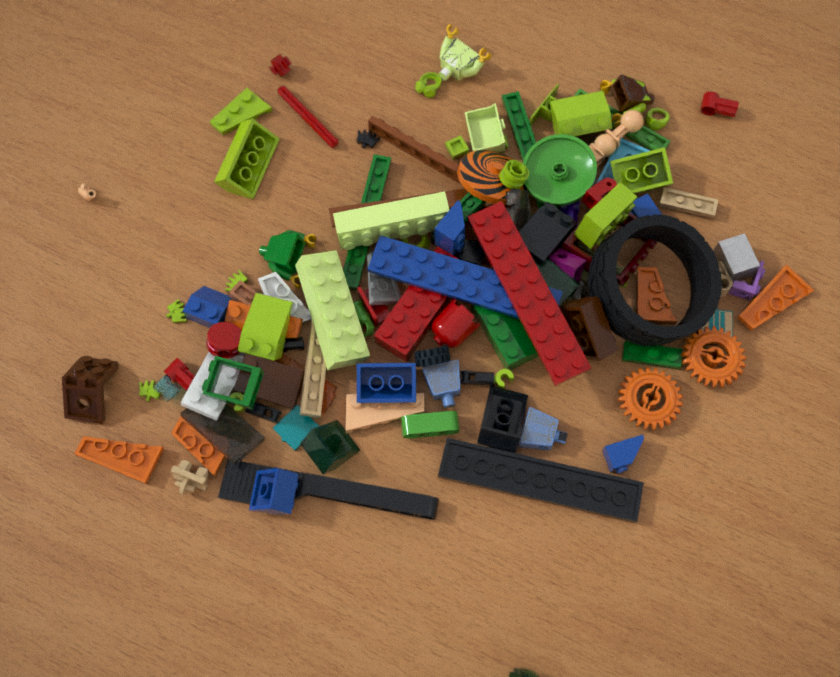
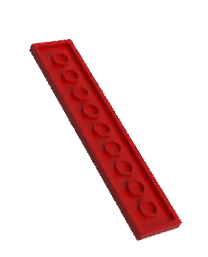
(529, 294)

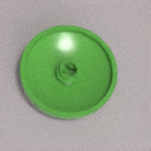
(560, 169)

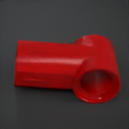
(714, 104)
(179, 373)

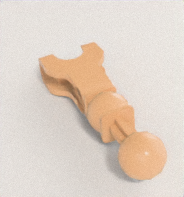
(607, 143)

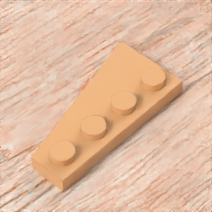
(368, 414)

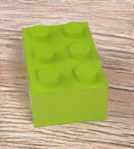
(606, 215)

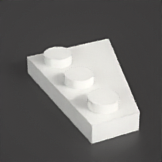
(274, 286)

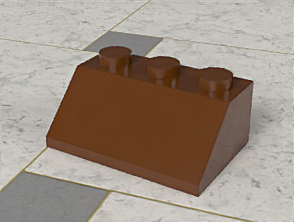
(590, 327)

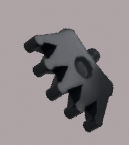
(367, 139)

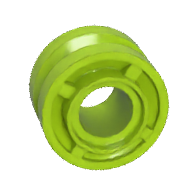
(514, 174)

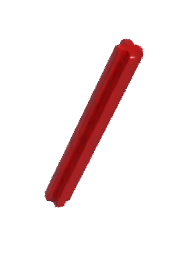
(308, 117)

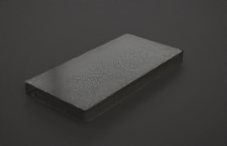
(228, 434)

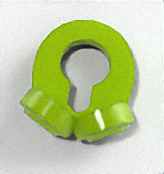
(429, 91)

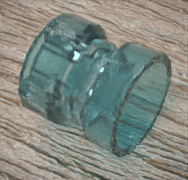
(166, 388)

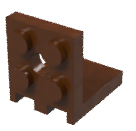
(86, 382)

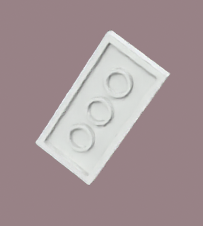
(198, 402)

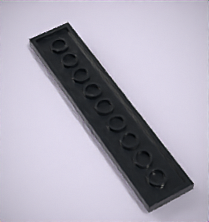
(541, 480)

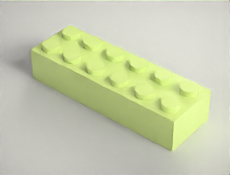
(390, 219)
(332, 309)

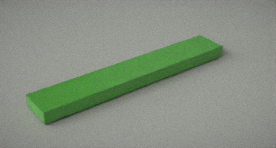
(644, 137)

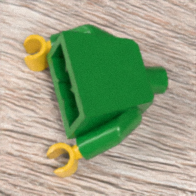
(284, 252)

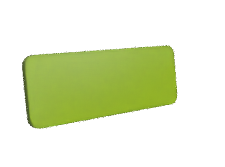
(544, 109)

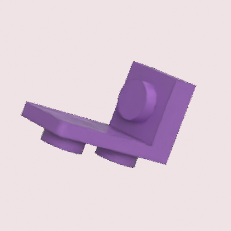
(743, 290)

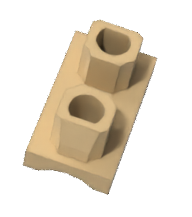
(188, 481)

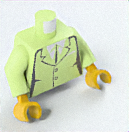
(459, 59)

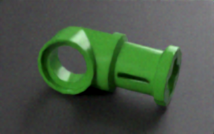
(364, 318)

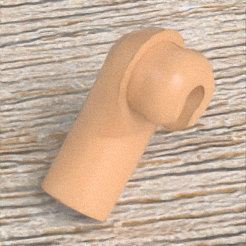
(86, 192)

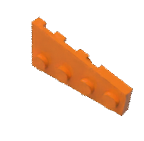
(128, 459)

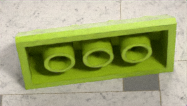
(247, 159)

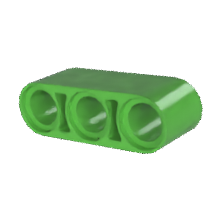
(430, 424)

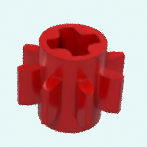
(280, 65)

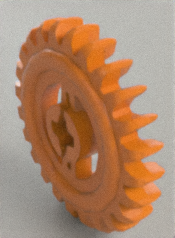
(704, 369)
(643, 414)

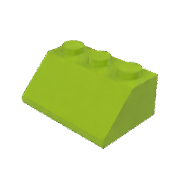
(581, 114)

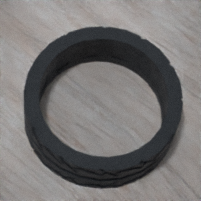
(689, 248)

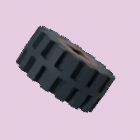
(432, 356)

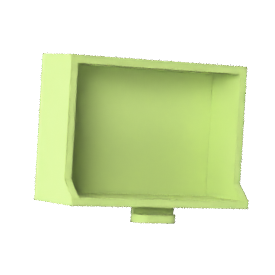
(485, 129)

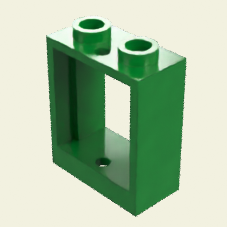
(252, 387)

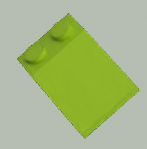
(643, 171)
(266, 327)

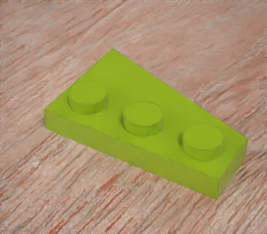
(242, 108)

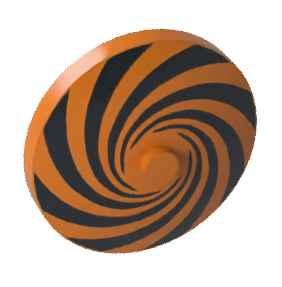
(480, 175)

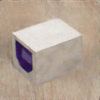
(737, 257)

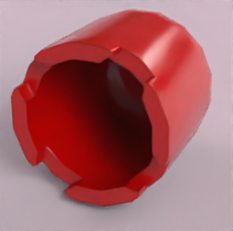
(453, 325)

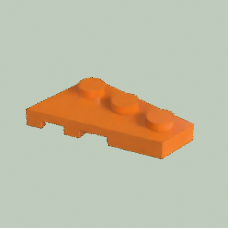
(198, 446)

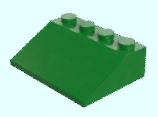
(506, 337)

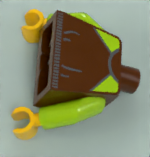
(629, 95)

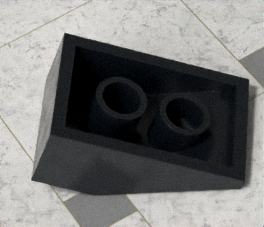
(547, 231)
(502, 419)

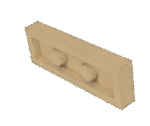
(688, 202)

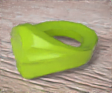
(653, 123)

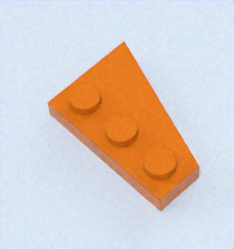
(651, 298)

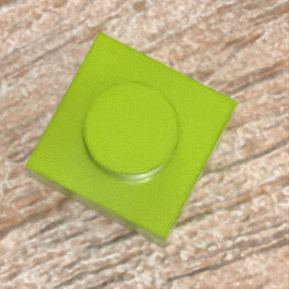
(457, 147)

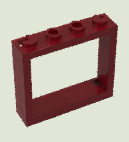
(572, 240)

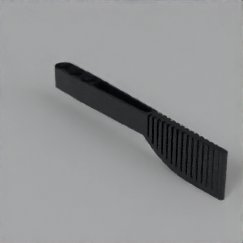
(240, 479)

